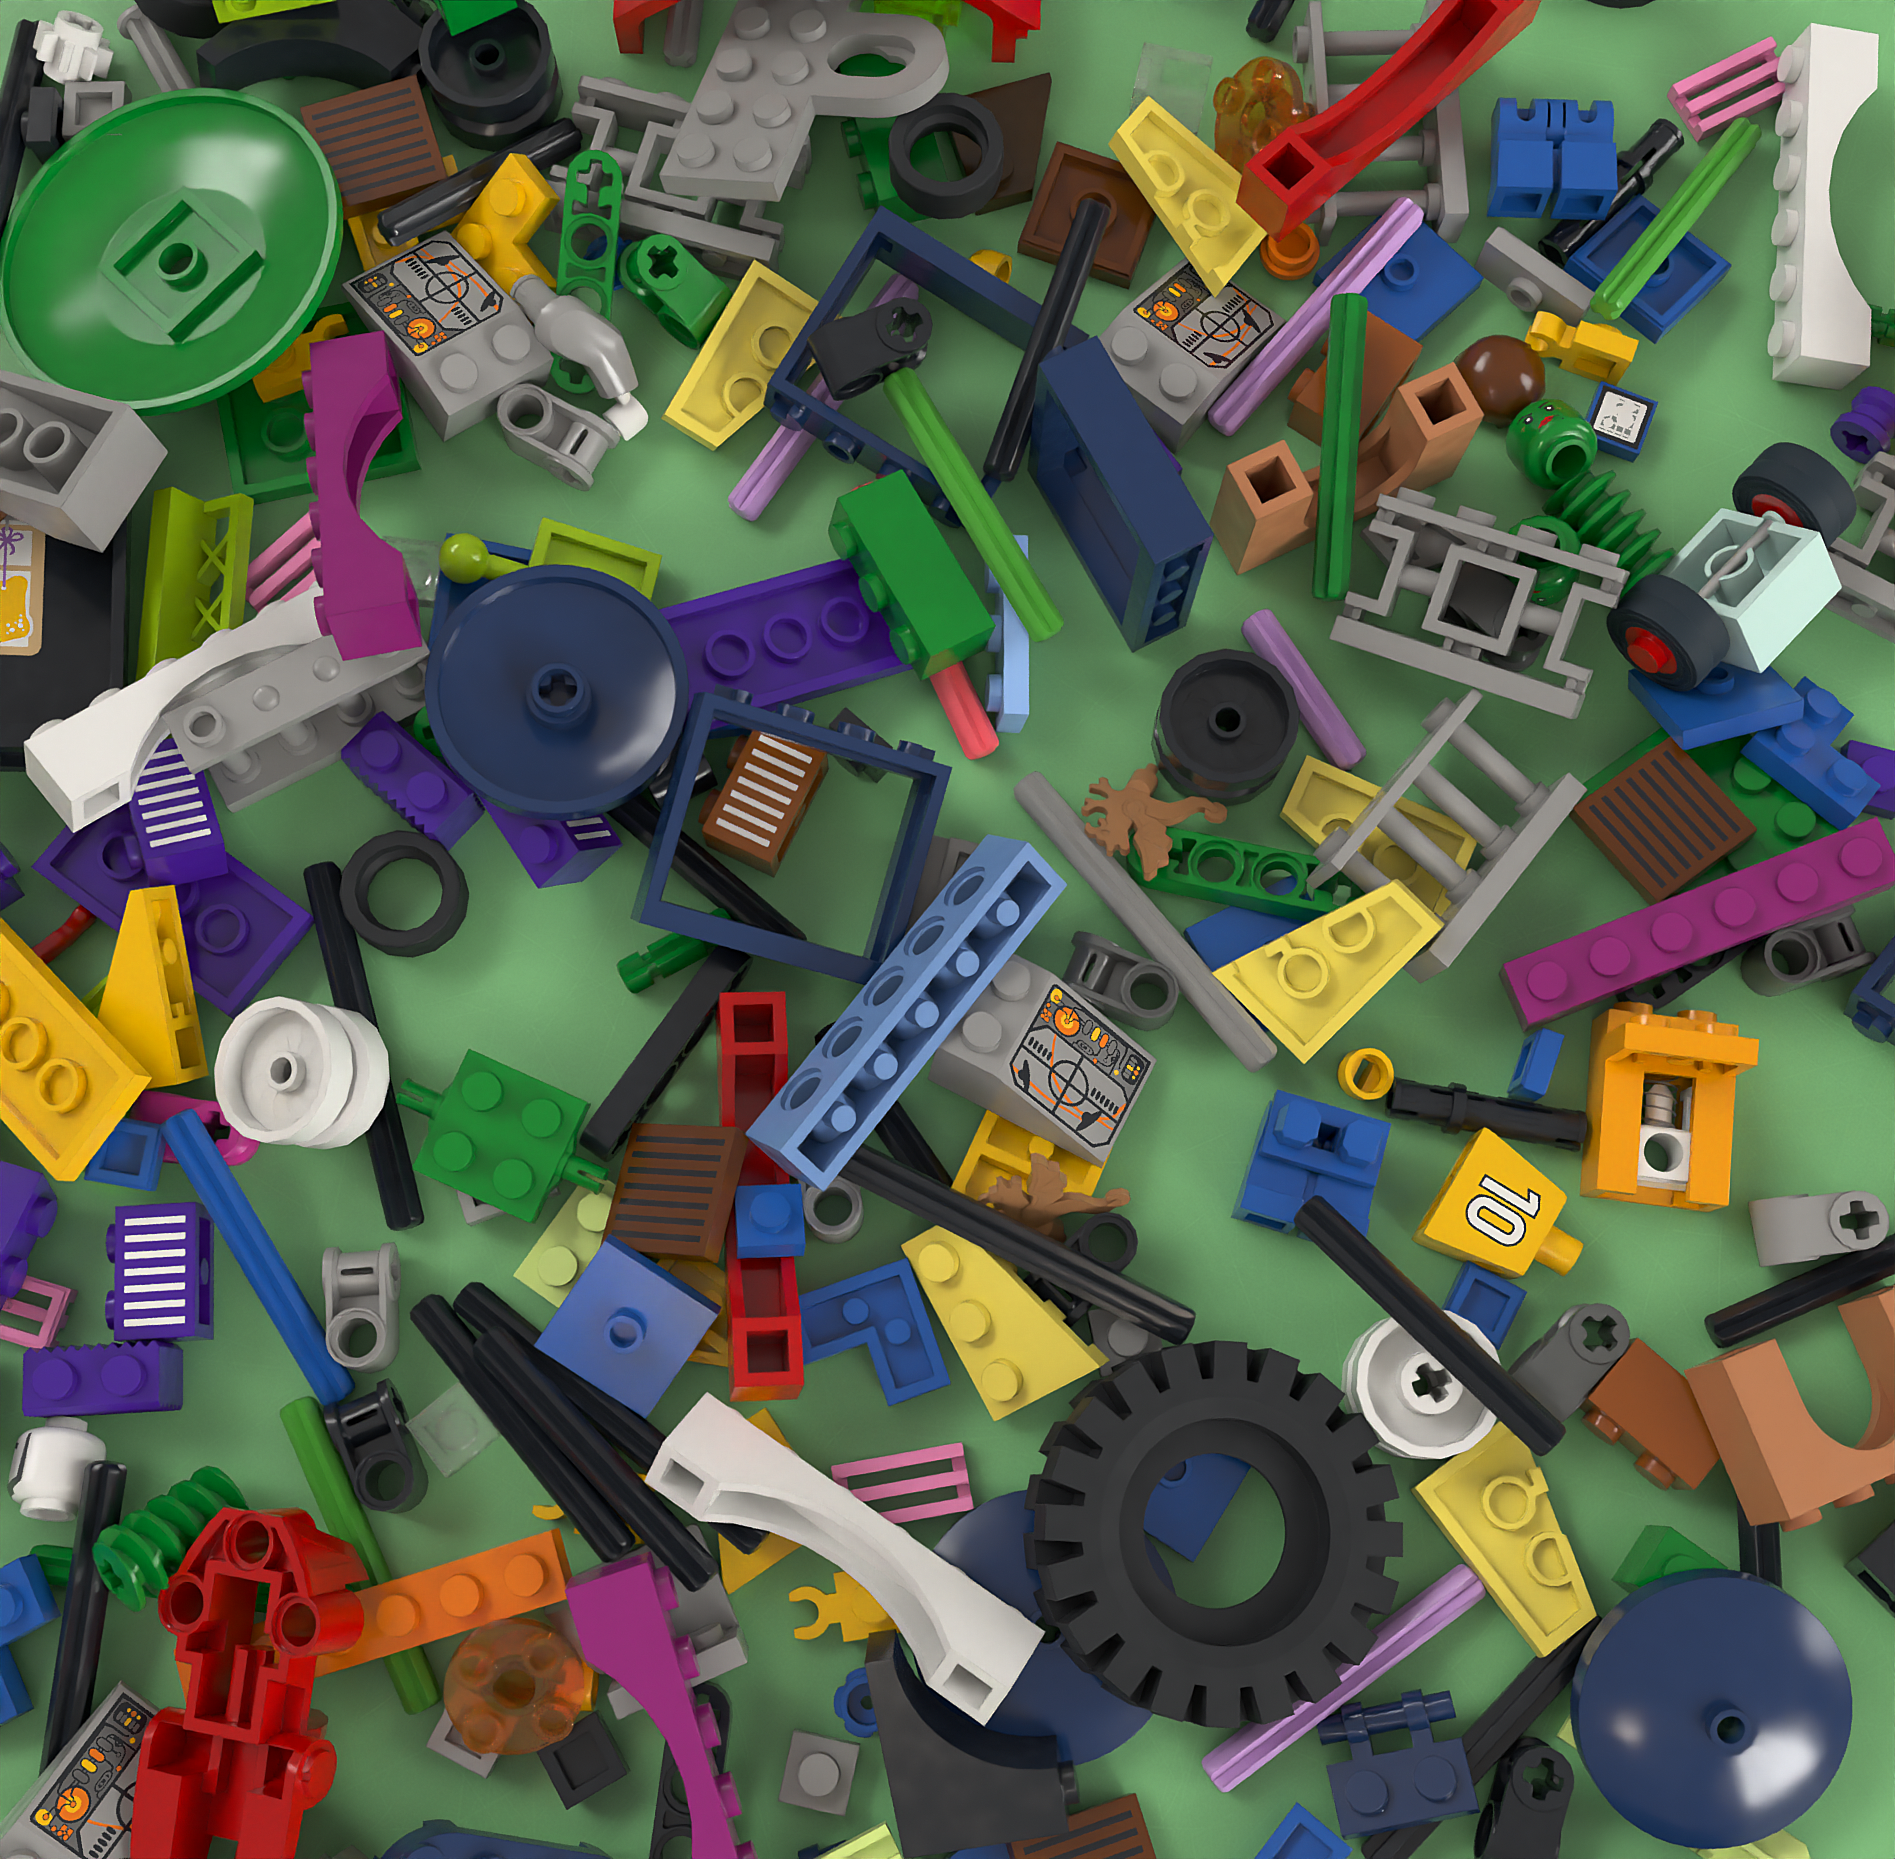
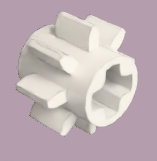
(72, 48)

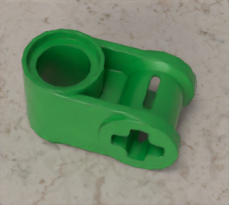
(681, 295)

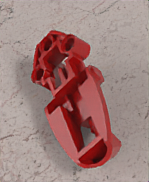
(248, 1742)

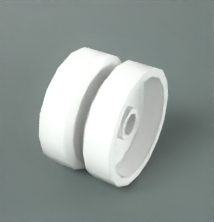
(301, 1073)
(1379, 1385)

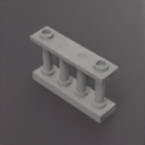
(1437, 145)
(293, 716)
(1506, 848)

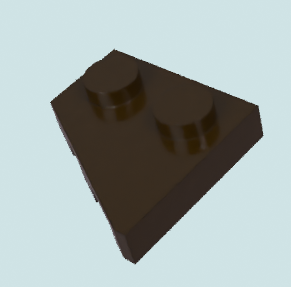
(1021, 114)

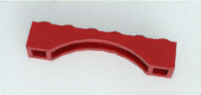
(1328, 150)
(760, 1292)

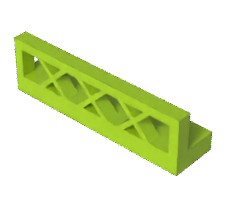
(184, 567)

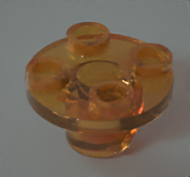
(1256, 108)
(514, 1687)

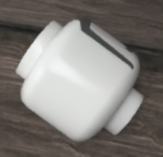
(51, 1468)

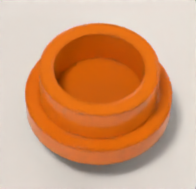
(1293, 255)

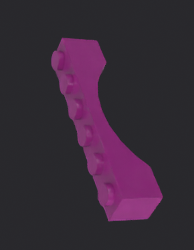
(364, 580)
(1699, 923)
(631, 1637)

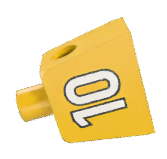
(1498, 1213)

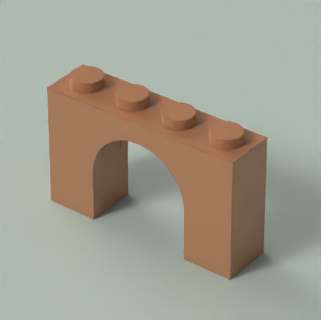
(1272, 505)
(1771, 1444)

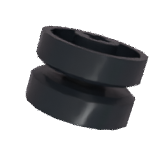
(492, 78)
(1230, 692)

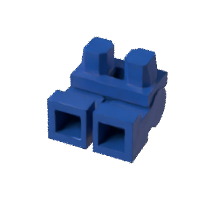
(1554, 153)
(1318, 1138)

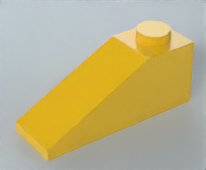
(151, 991)

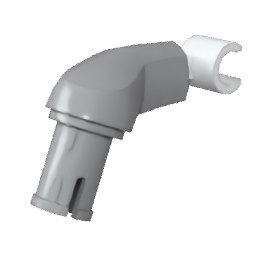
(588, 338)

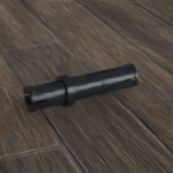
(1653, 150)
(1464, 1110)

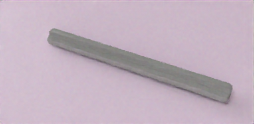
(1145, 922)

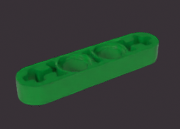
(580, 273)
(1244, 886)

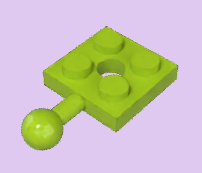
(467, 559)

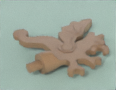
(1144, 814)
(1046, 1198)

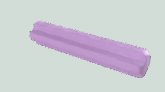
(1315, 705)

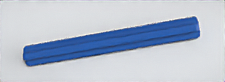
(256, 1255)

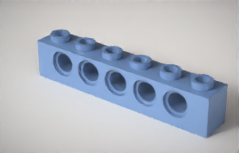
(906, 1010)

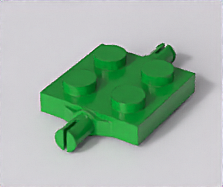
(501, 1136)

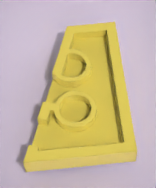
(1188, 191)
(740, 357)
(1333, 798)
(1330, 967)
(997, 1323)
(1505, 1530)

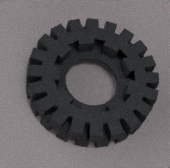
(1093, 1555)

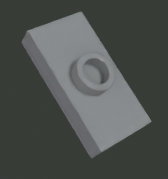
(1531, 279)

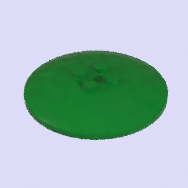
(112, 215)

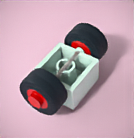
(1743, 577)

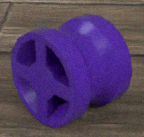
(1867, 426)

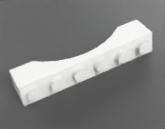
(1819, 314)
(98, 754)
(958, 1631)

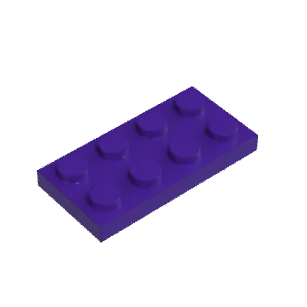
(785, 637)
(231, 923)

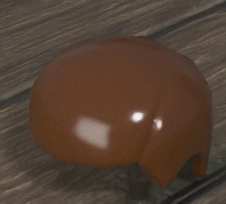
(1502, 376)

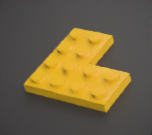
(59, 1066)

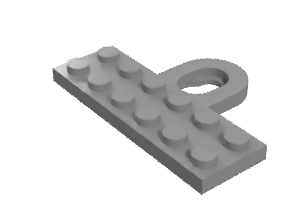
(779, 73)

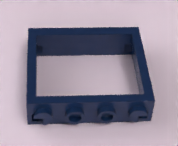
(940, 273)
(1116, 494)
(848, 742)

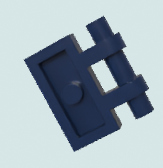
(1403, 1785)

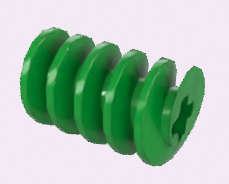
(1604, 526)
(161, 1535)

